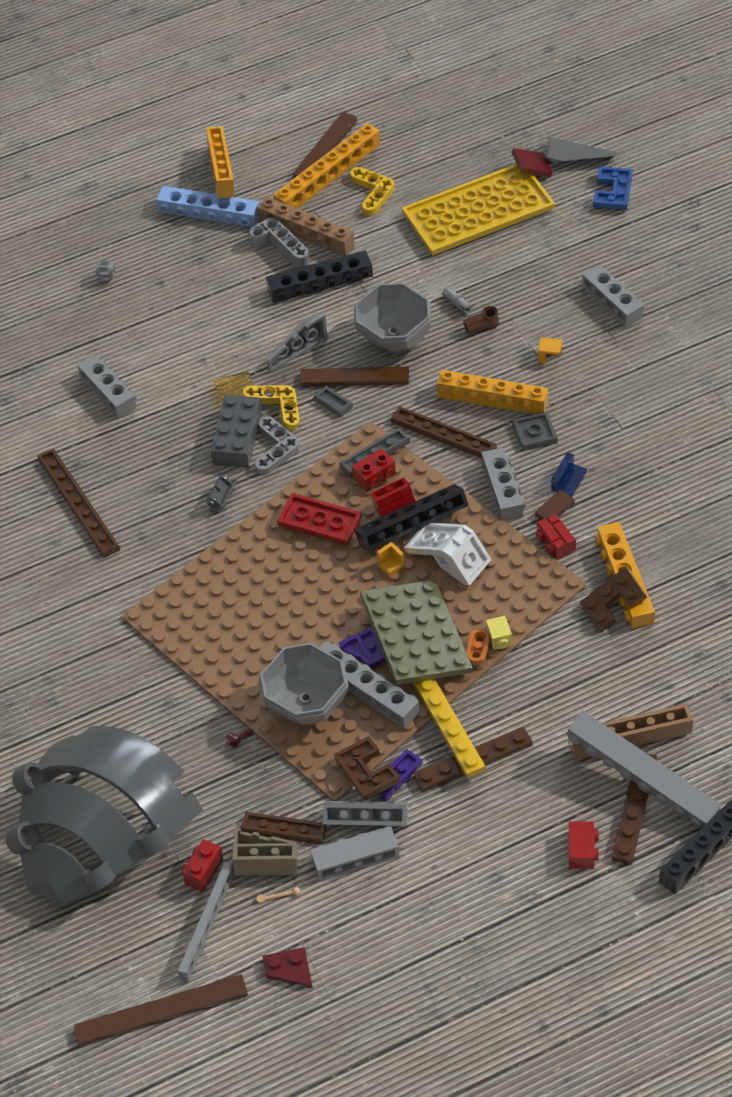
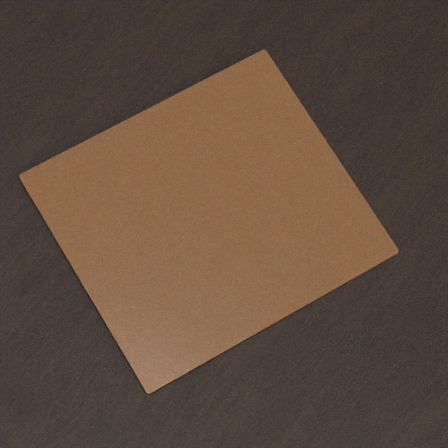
(286, 588)

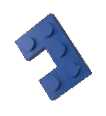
(619, 197)

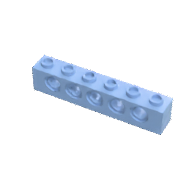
(207, 206)

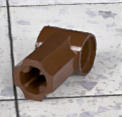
(487, 319)

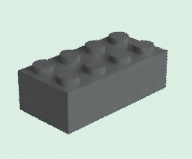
(236, 431)

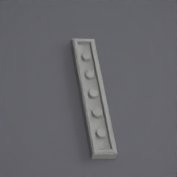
(206, 922)

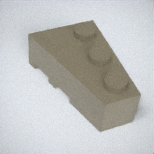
(262, 855)

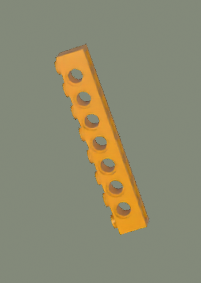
(329, 167)

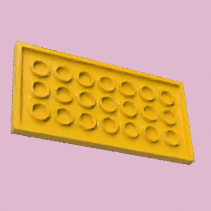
(477, 208)

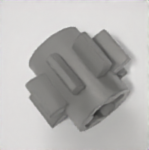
(105, 270)

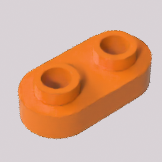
(478, 648)

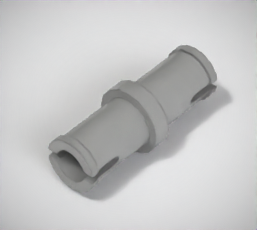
(457, 300)

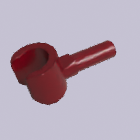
(234, 740)

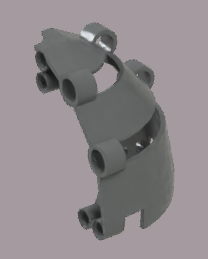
(128, 764)

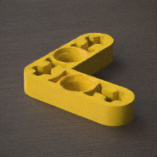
(361, 177)
(282, 399)

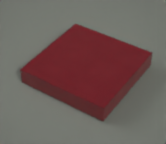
(532, 162)

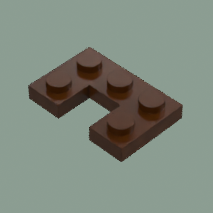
(619, 585)
(366, 782)

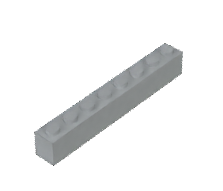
(643, 770)

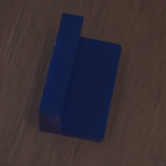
(568, 476)

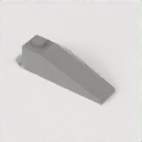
(302, 339)

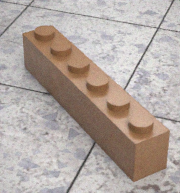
(646, 727)

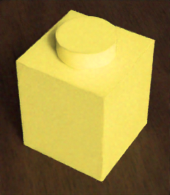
(499, 632)

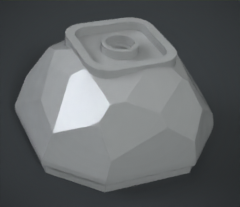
(393, 317)
(303, 674)

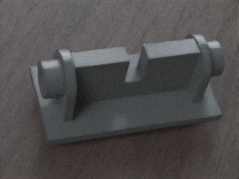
(218, 498)

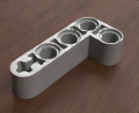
(282, 239)

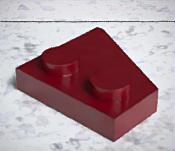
(288, 966)

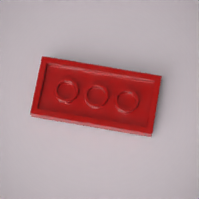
(319, 518)

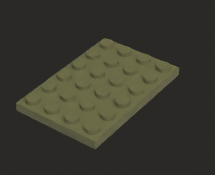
(415, 632)

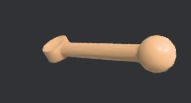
(261, 898)

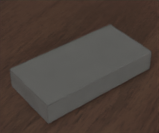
(333, 401)

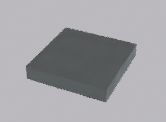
(534, 431)

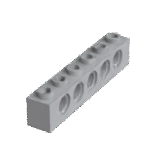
(369, 692)

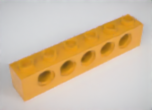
(220, 162)
(492, 392)
(617, 555)

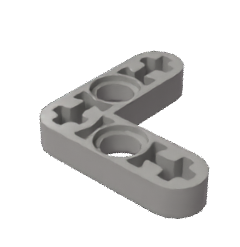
(280, 447)

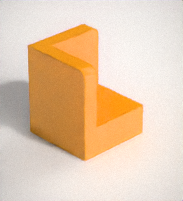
(548, 346)
(390, 559)

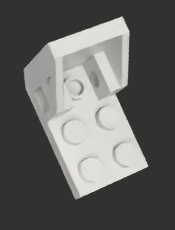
(454, 549)

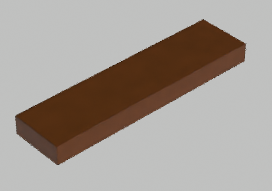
(284, 827)

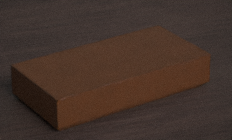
(555, 505)

